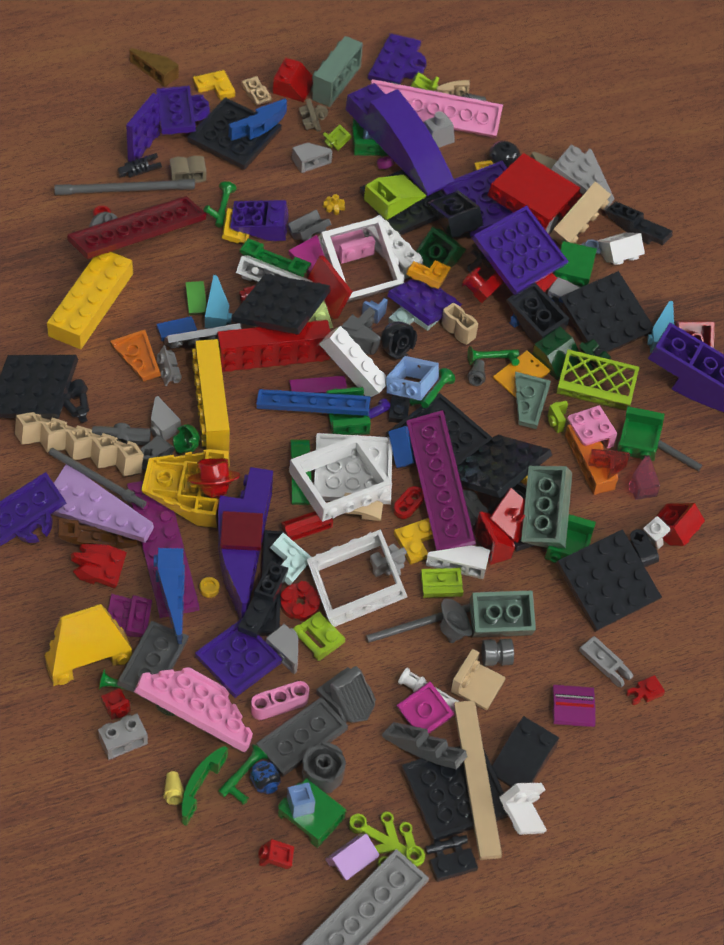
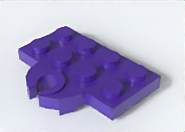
(398, 60)
(180, 109)
(29, 510)

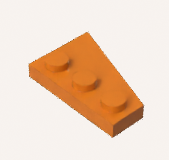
(138, 354)

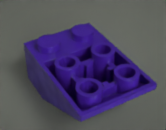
(261, 219)

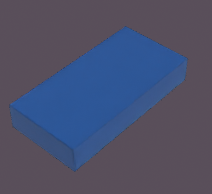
(176, 326)
(402, 447)

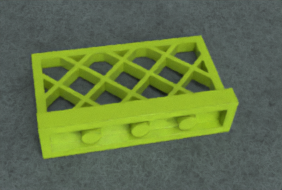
(593, 394)

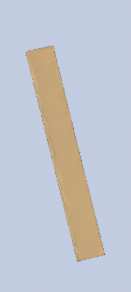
(477, 781)

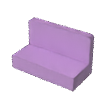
(353, 856)

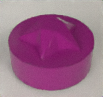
(385, 163)

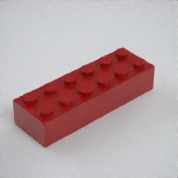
(267, 347)

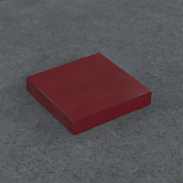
(241, 530)

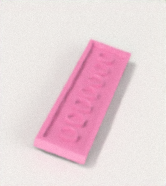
(465, 113)

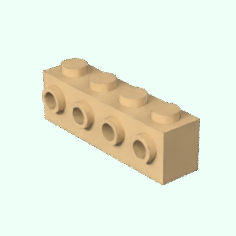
(580, 214)

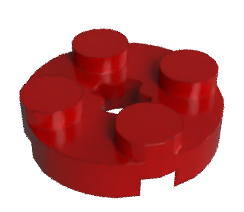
(300, 591)

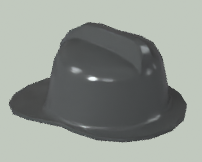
(454, 621)

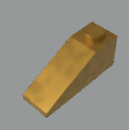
(156, 66)

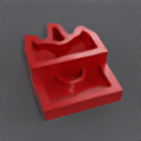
(99, 564)

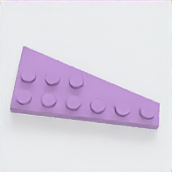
(98, 507)

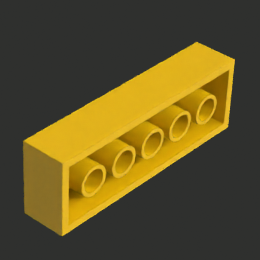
(90, 299)
(211, 395)

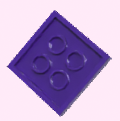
(143, 128)
(422, 300)
(238, 659)

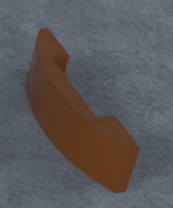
(79, 534)

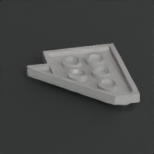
(581, 170)

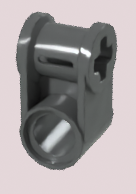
(156, 448)

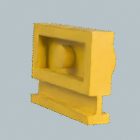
(232, 235)

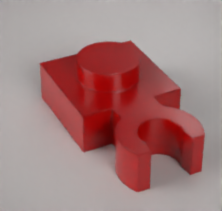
(647, 689)

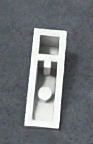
(469, 558)

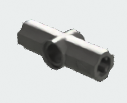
(125, 433)

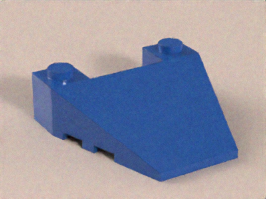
(171, 580)

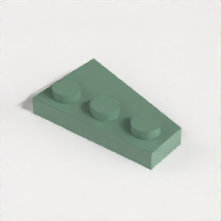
(530, 397)

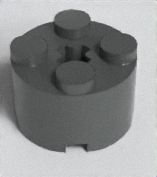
(324, 766)

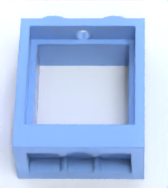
(409, 367)

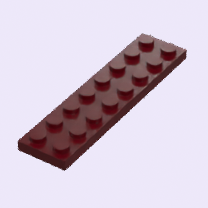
(136, 227)

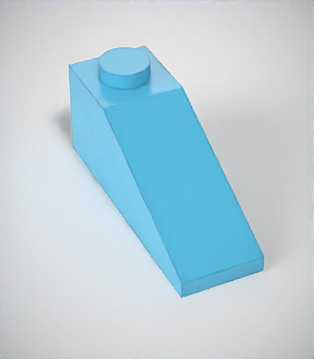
(217, 309)
(665, 318)

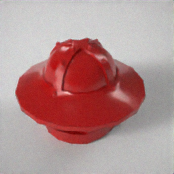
(213, 477)

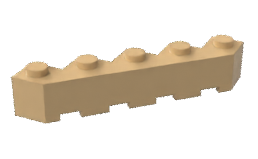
(79, 442)

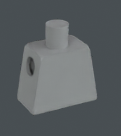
(441, 129)

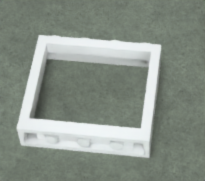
(387, 245)
(328, 455)
(368, 603)

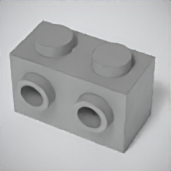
(122, 736)

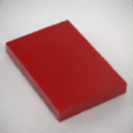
(340, 292)

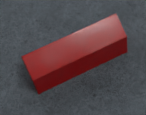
(305, 525)

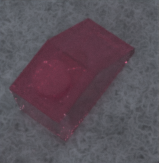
(644, 480)

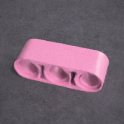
(274, 708)

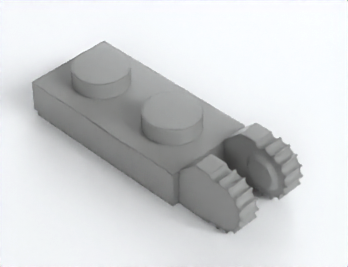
(605, 661)

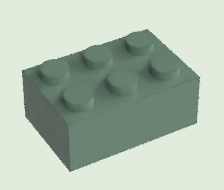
(502, 613)

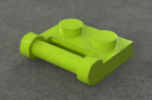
(323, 632)

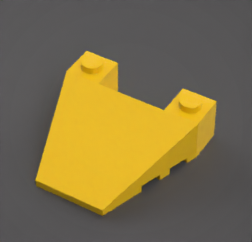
(168, 485)
(84, 640)

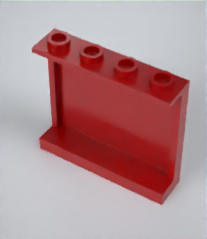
(534, 186)

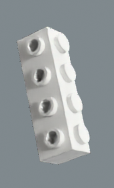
(401, 248)
(254, 269)
(354, 361)

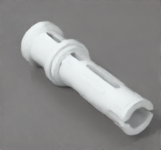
(416, 682)

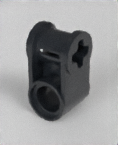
(644, 547)

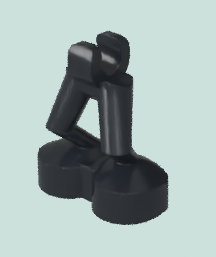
(77, 390)

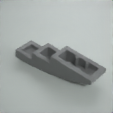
(418, 742)

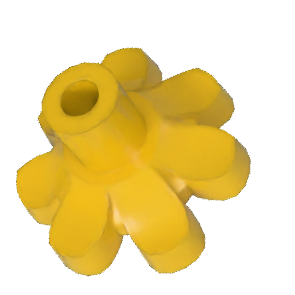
(334, 203)

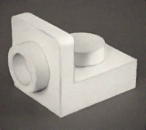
(656, 531)

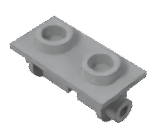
(166, 360)

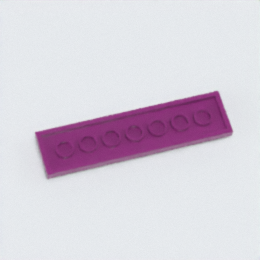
(440, 481)
(164, 535)

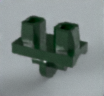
(589, 348)

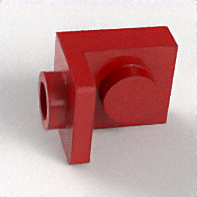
(116, 704)
(276, 854)

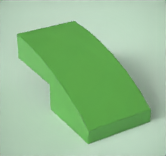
(196, 298)

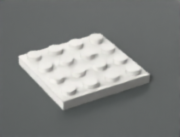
(350, 473)

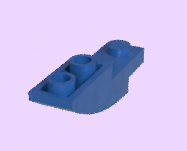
(258, 124)

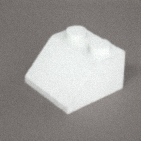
(621, 247)

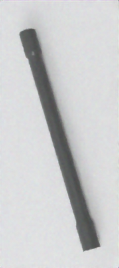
(68, 189)

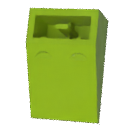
(392, 195)

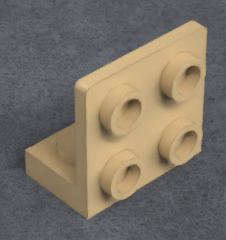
(477, 682)

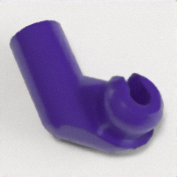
(383, 406)

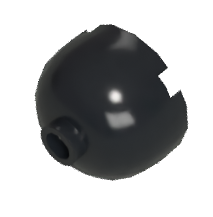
(503, 151)
(398, 339)

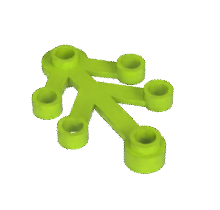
(389, 842)

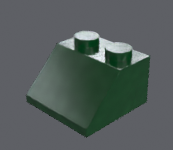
(440, 247)
(553, 350)

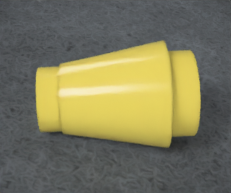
(173, 789)

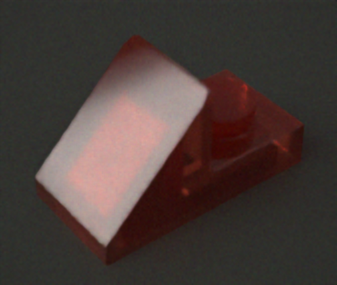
(612, 460)

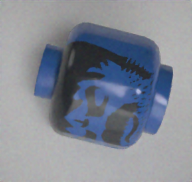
(265, 777)

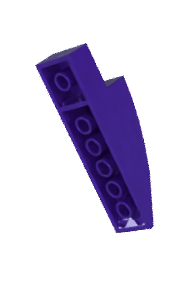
(401, 135)
(694, 363)
(236, 565)

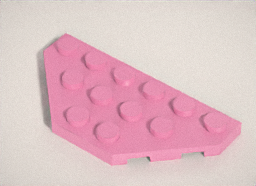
(198, 702)

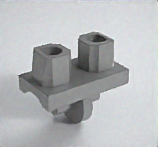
(380, 564)

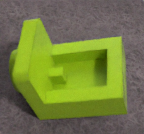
(423, 82)
(337, 137)
(556, 415)

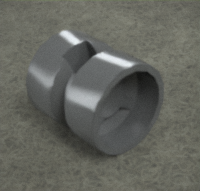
(497, 652)

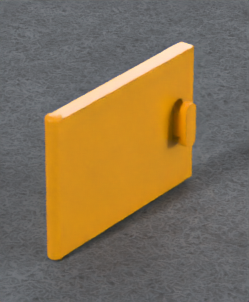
(527, 365)

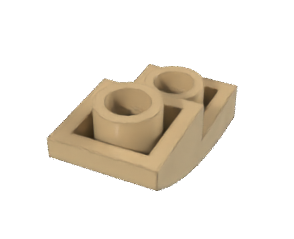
(455, 88)
(255, 91)
(369, 512)

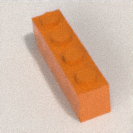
(594, 476)

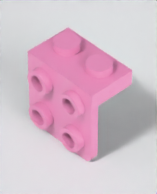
(353, 246)
(593, 427)

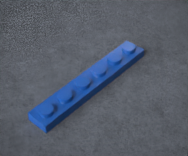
(313, 402)

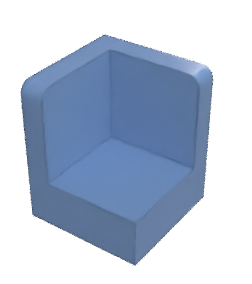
(380, 309)
(301, 800)

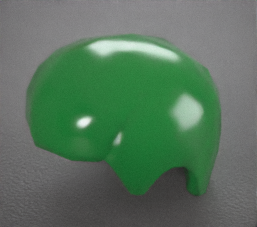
(187, 439)

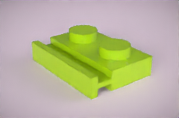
(442, 582)

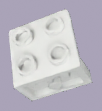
(519, 806)

